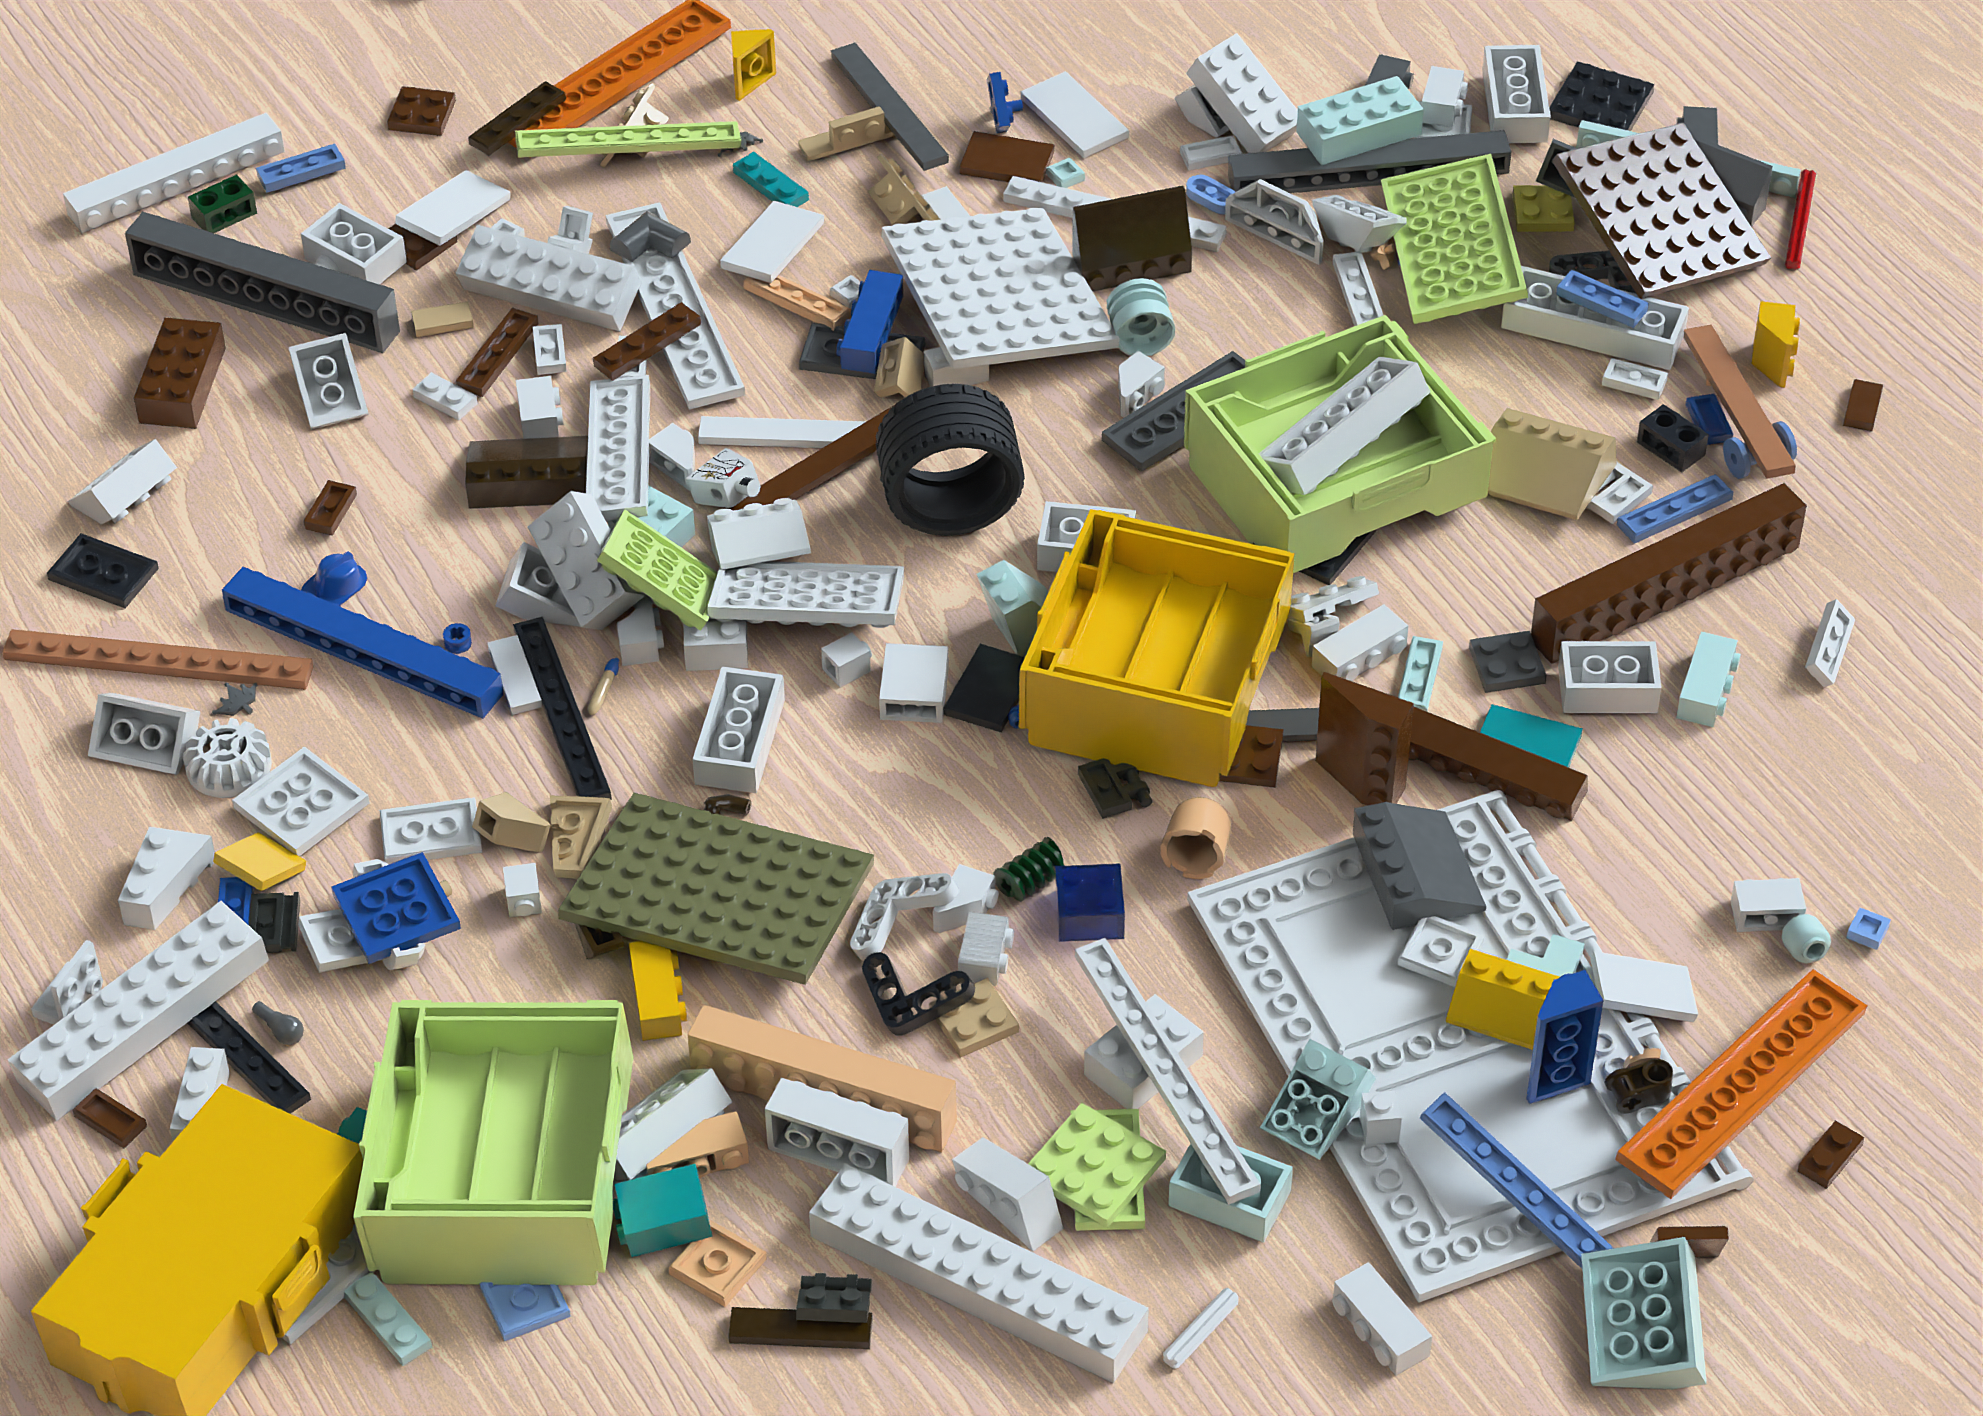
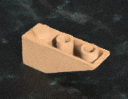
(711, 1145)

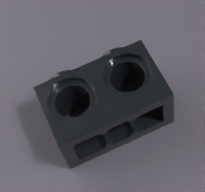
(1672, 438)

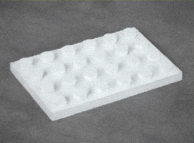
(808, 593)

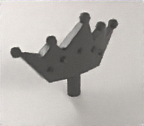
(745, 138)
(237, 700)

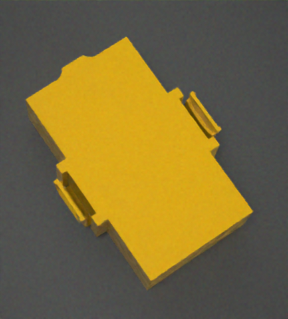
(201, 1256)

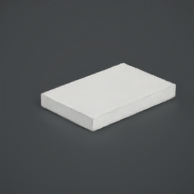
(430, 828)
(1644, 986)

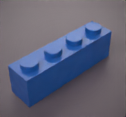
(870, 321)

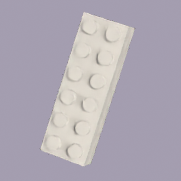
(548, 277)
(1554, 318)
(1345, 423)

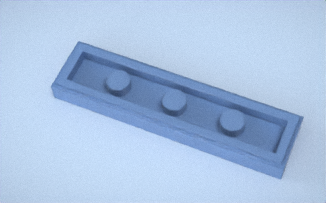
(1674, 508)

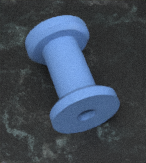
(1739, 458)

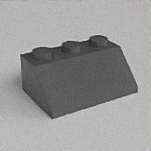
(1742, 176)

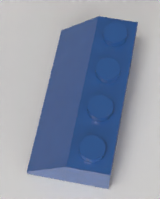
(1565, 1037)

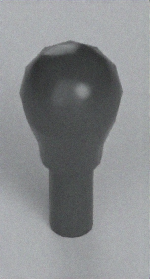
(285, 1027)

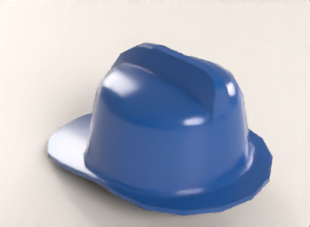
(336, 578)

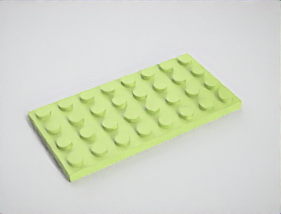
(1456, 239)

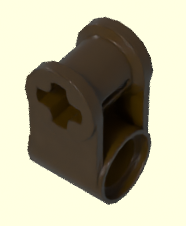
(1641, 1085)

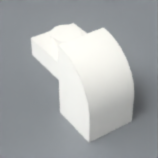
(573, 230)

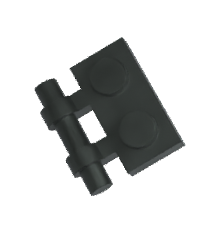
(1107, 790)
(834, 1298)

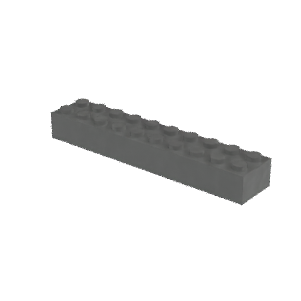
(263, 281)

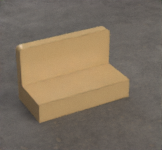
(899, 368)

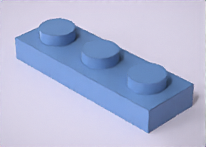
(300, 168)
(1602, 298)

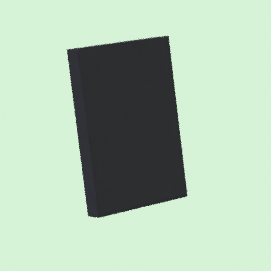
(102, 570)
(986, 689)

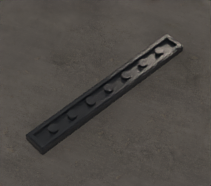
(562, 710)

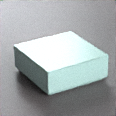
(1065, 173)

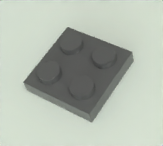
(1507, 661)

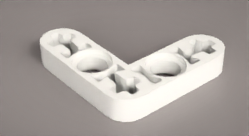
(889, 898)

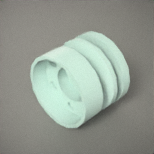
(1141, 317)

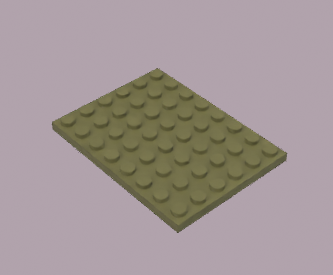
(717, 888)

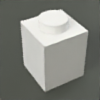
(846, 659)
(522, 890)
(1380, 1117)

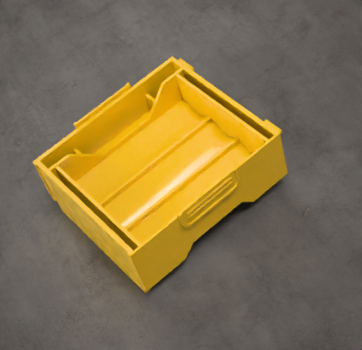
(1153, 646)

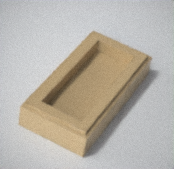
(442, 319)

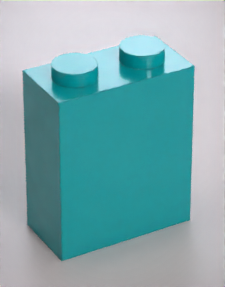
(661, 1210)

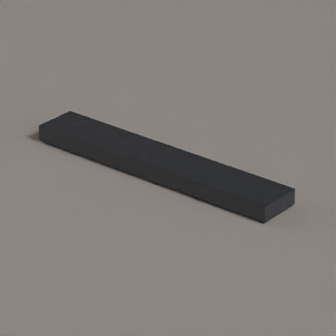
(250, 1059)

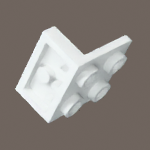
(71, 987)

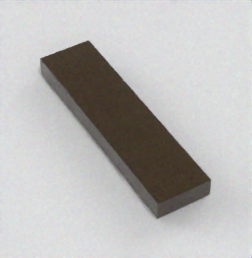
(516, 118)
(781, 1328)

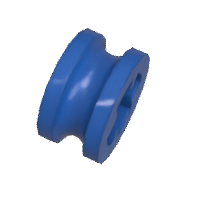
(458, 645)

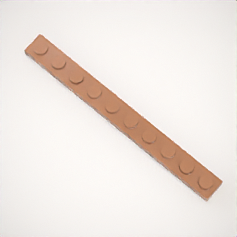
(158, 659)

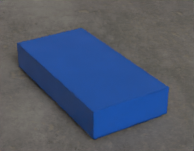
(1709, 416)

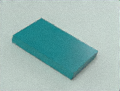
(1533, 733)

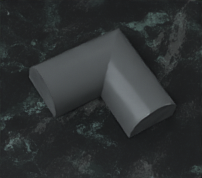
(649, 232)

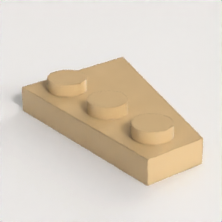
(576, 832)

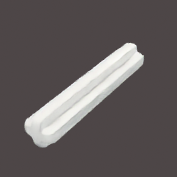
(1200, 1328)

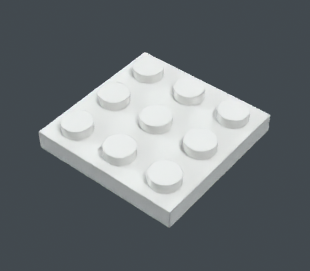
(301, 801)

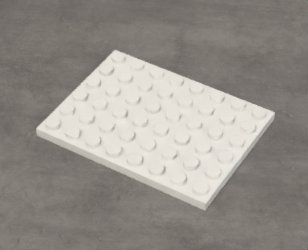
(999, 288)

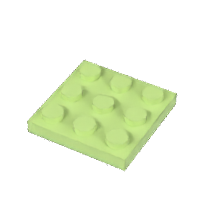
(1097, 1164)

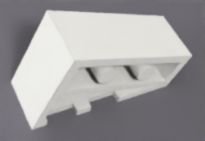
(161, 873)
(1009, 1191)

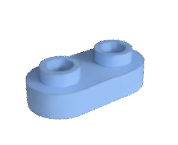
(1208, 192)

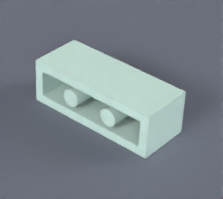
(1708, 679)

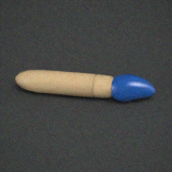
(610, 671)

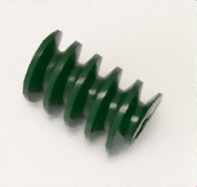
(1029, 870)

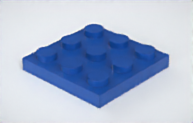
(395, 907)

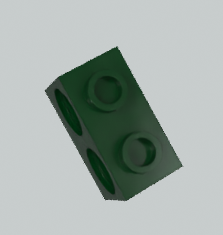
(222, 204)

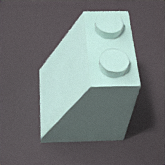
(1013, 603)

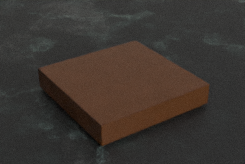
(1703, 1240)

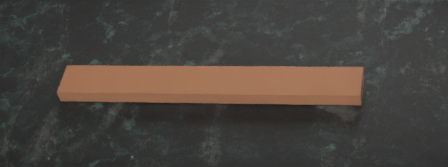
(1739, 401)

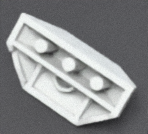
(1277, 218)
(1356, 222)

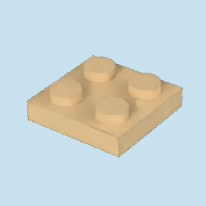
(978, 1021)

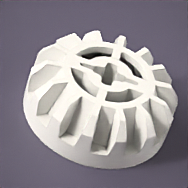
(234, 762)

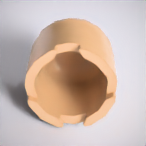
(1197, 838)

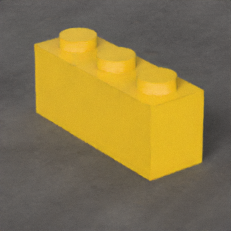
(657, 990)

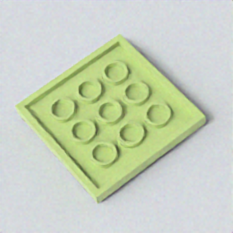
(659, 569)

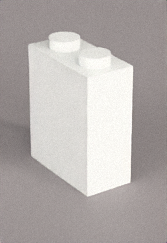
(914, 683)

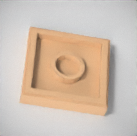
(718, 1264)

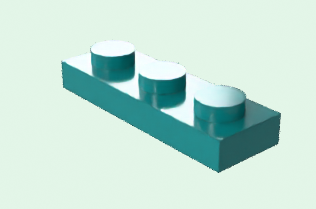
(770, 180)

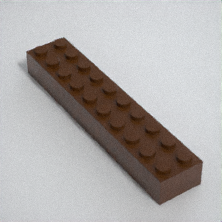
(1669, 571)

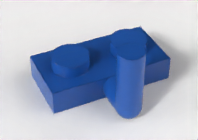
(1001, 110)

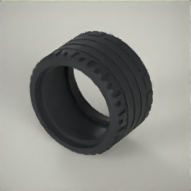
(944, 420)

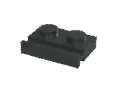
(276, 920)

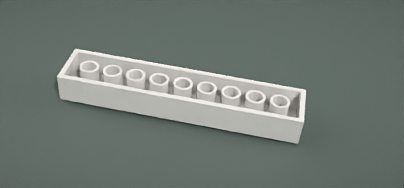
(979, 1272)

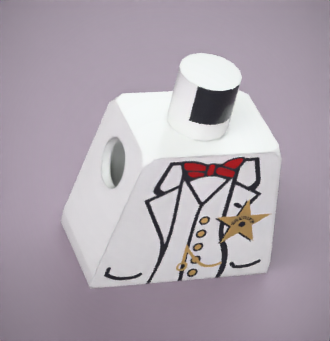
(724, 480)

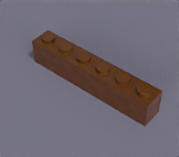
(1496, 765)

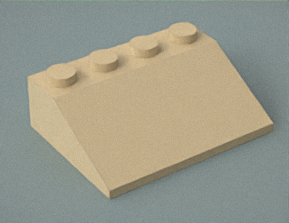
(1548, 463)

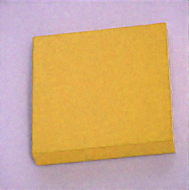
(259, 861)

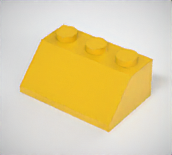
(1499, 998)

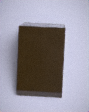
(598, 942)

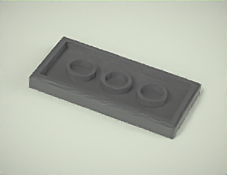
(821, 350)

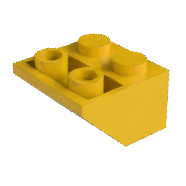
(1775, 341)

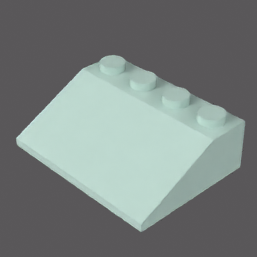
(1644, 1316)

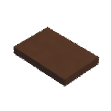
(1003, 157)

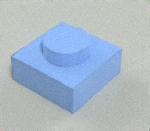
(1868, 928)

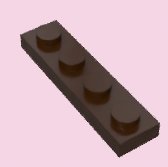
(646, 341)
(497, 352)

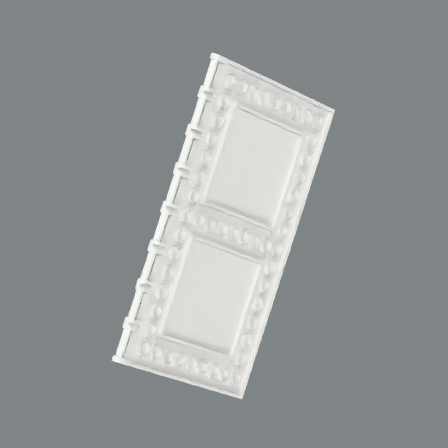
(1324, 967)

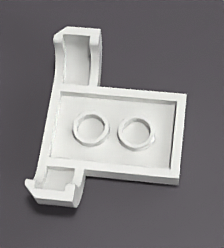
(334, 944)

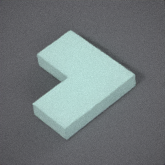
(1559, 959)

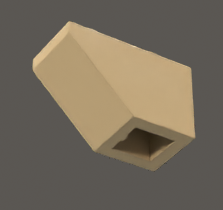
(510, 823)

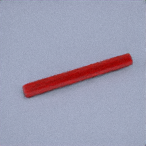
(1800, 219)

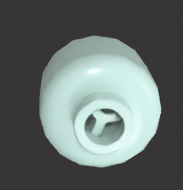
(1806, 938)

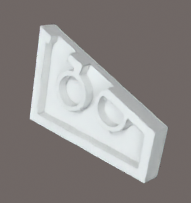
(1356, 590)

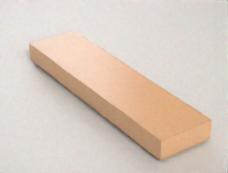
(800, 300)

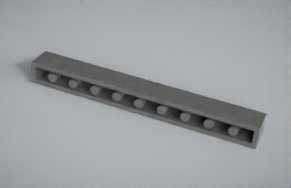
(1301, 172)

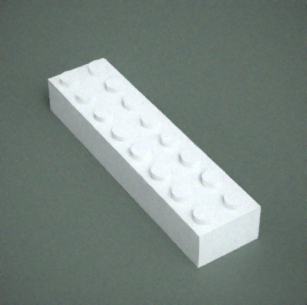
(138, 1010)

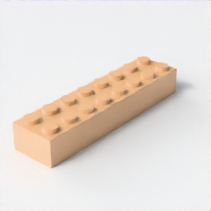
(757, 1055)

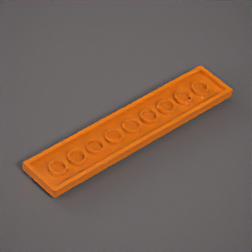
(633, 63)
(1740, 1083)

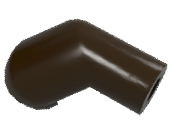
(727, 802)

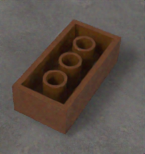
(179, 373)

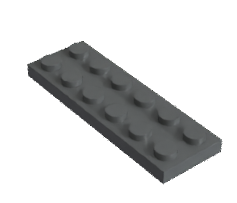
(1159, 425)

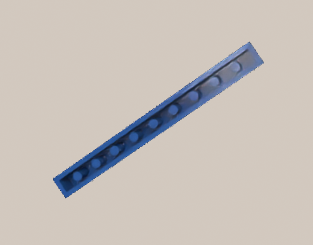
(363, 642)

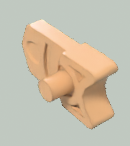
(1385, 253)

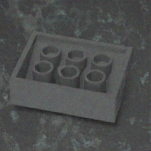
(1415, 863)

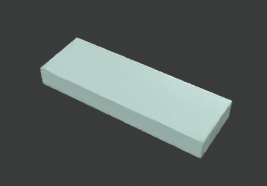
(1420, 671)

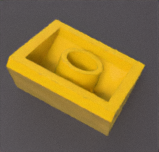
(752, 59)

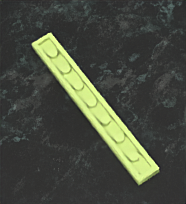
(627, 139)

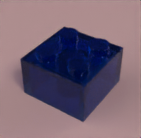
(1089, 902)

